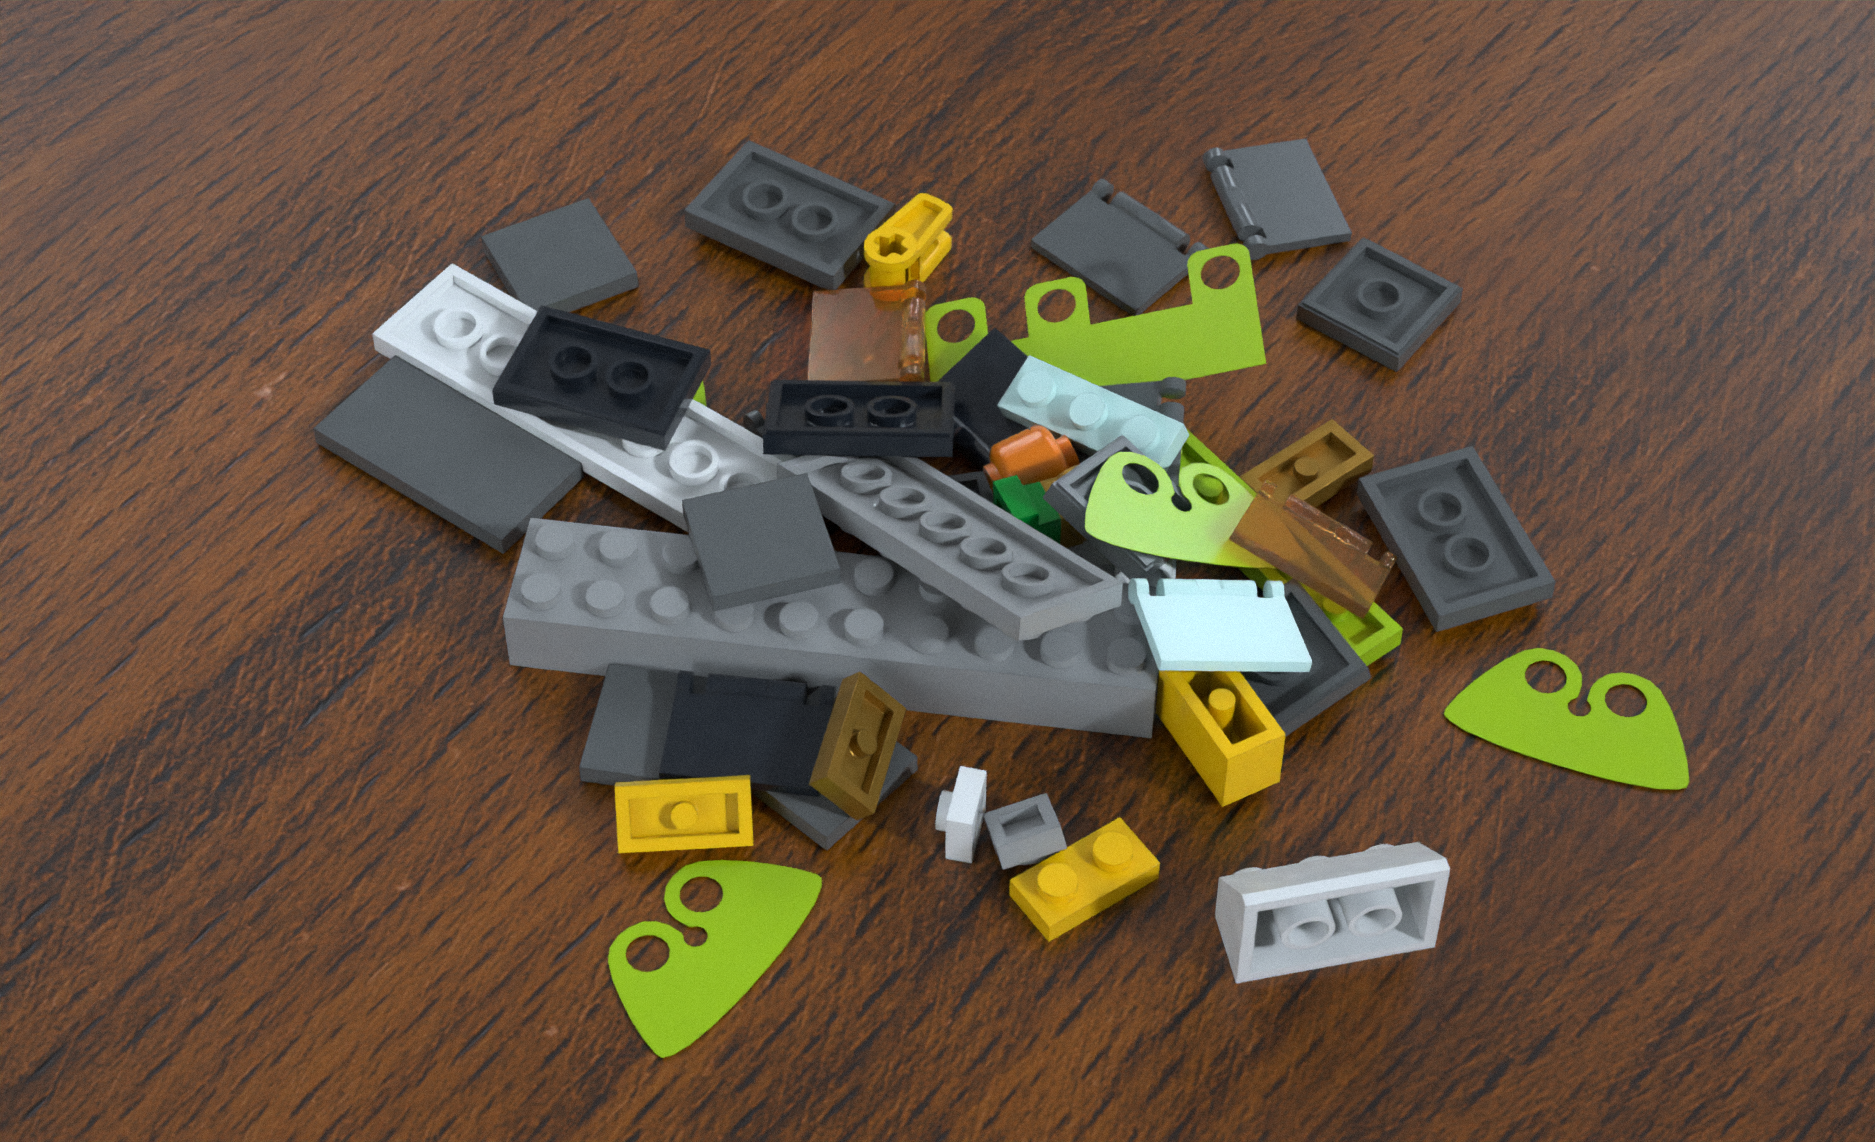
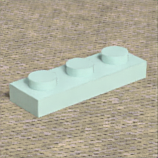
(1088, 413)

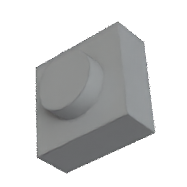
(1025, 831)

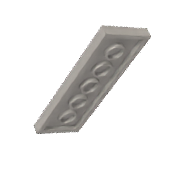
(958, 542)

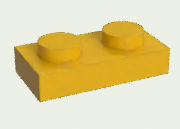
(684, 814)
(1084, 879)

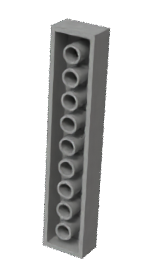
(641, 602)

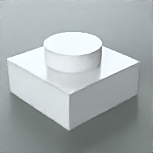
(962, 814)

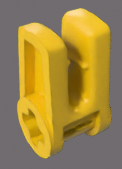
(908, 243)

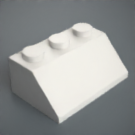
(1331, 910)

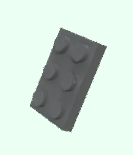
(788, 215)
(1455, 538)

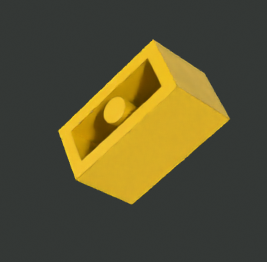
(1222, 730)

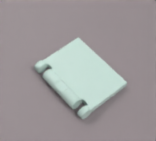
(1219, 626)

